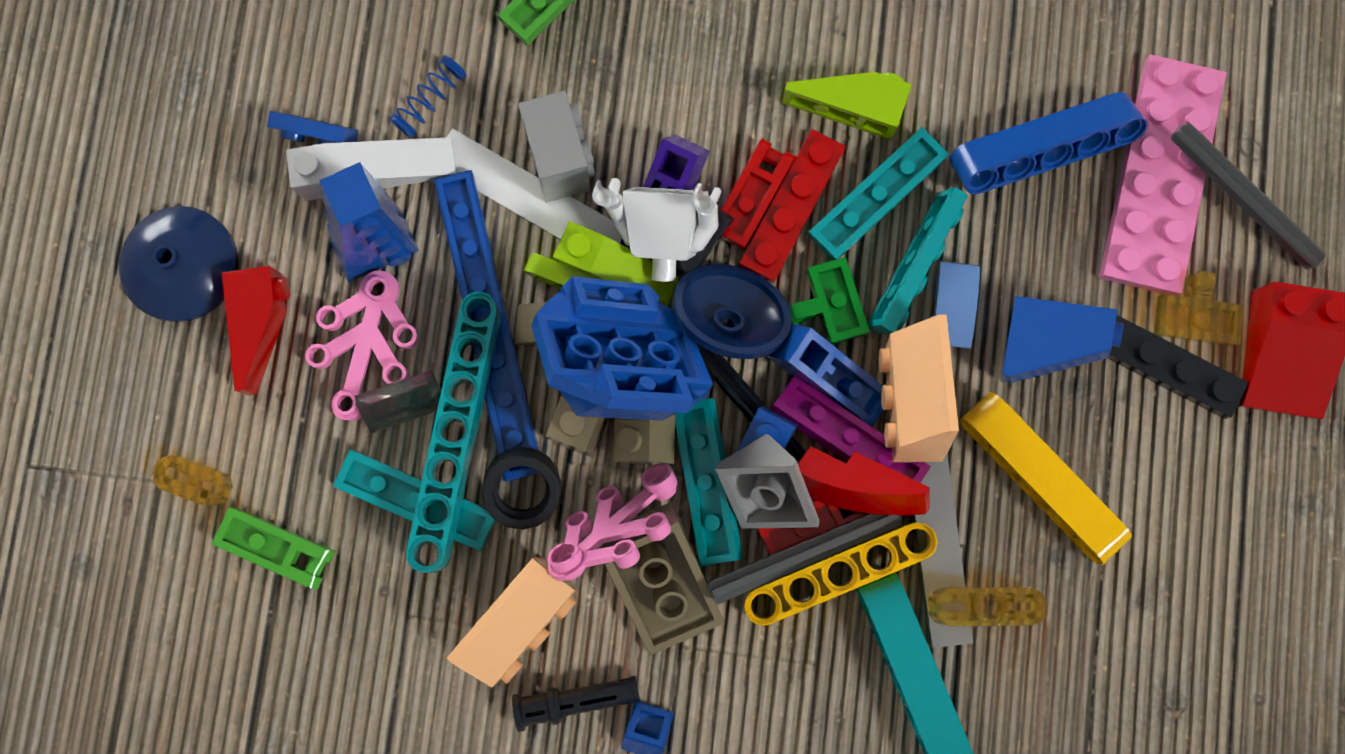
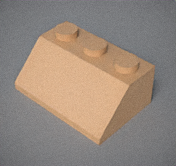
(919, 392)
(514, 624)

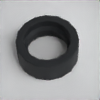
(516, 517)

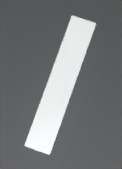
(523, 192)

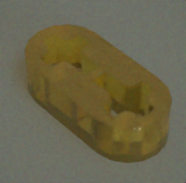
(189, 488)

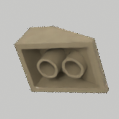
(665, 587)

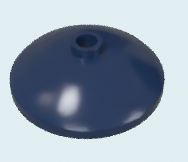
(192, 279)
(731, 311)

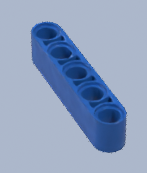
(1048, 143)

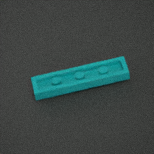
(878, 194)
(922, 251)
(399, 494)
(710, 508)

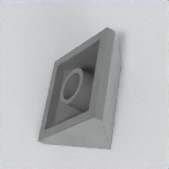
(766, 487)

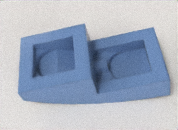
(957, 298)

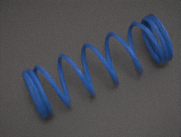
(454, 68)

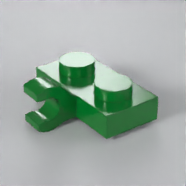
(833, 301)

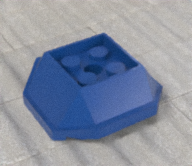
(618, 352)

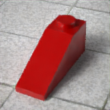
(254, 318)

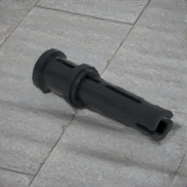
(555, 705)

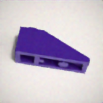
(676, 165)

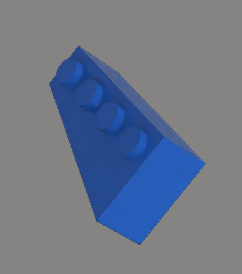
(364, 223)

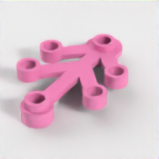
(364, 338)
(573, 555)

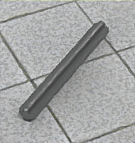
(1247, 196)
(801, 555)

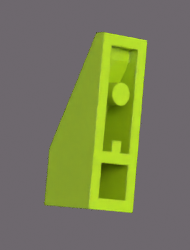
(861, 100)
(608, 260)

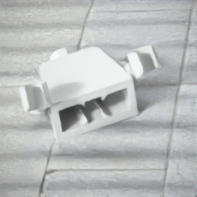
(661, 222)

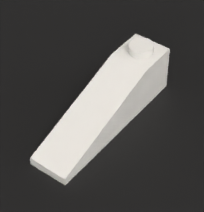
(388, 161)

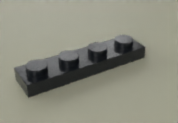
(1178, 370)

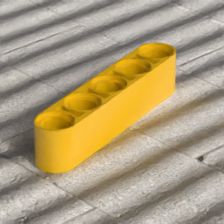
(1046, 478)
(862, 573)

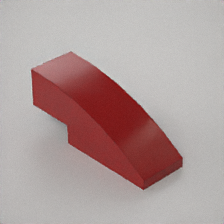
(862, 485)

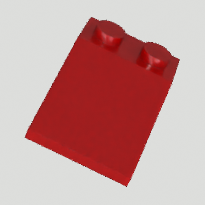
(1293, 349)

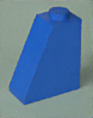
(1056, 337)

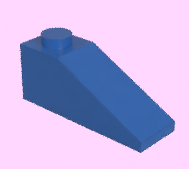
(830, 372)

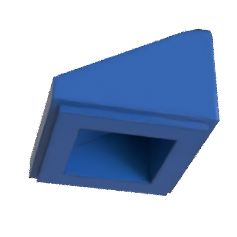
(647, 729)

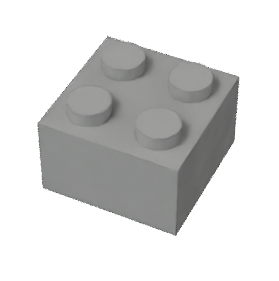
(557, 145)

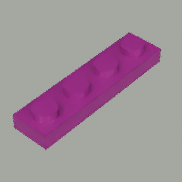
(838, 428)

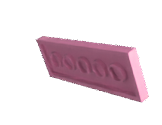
(1158, 182)

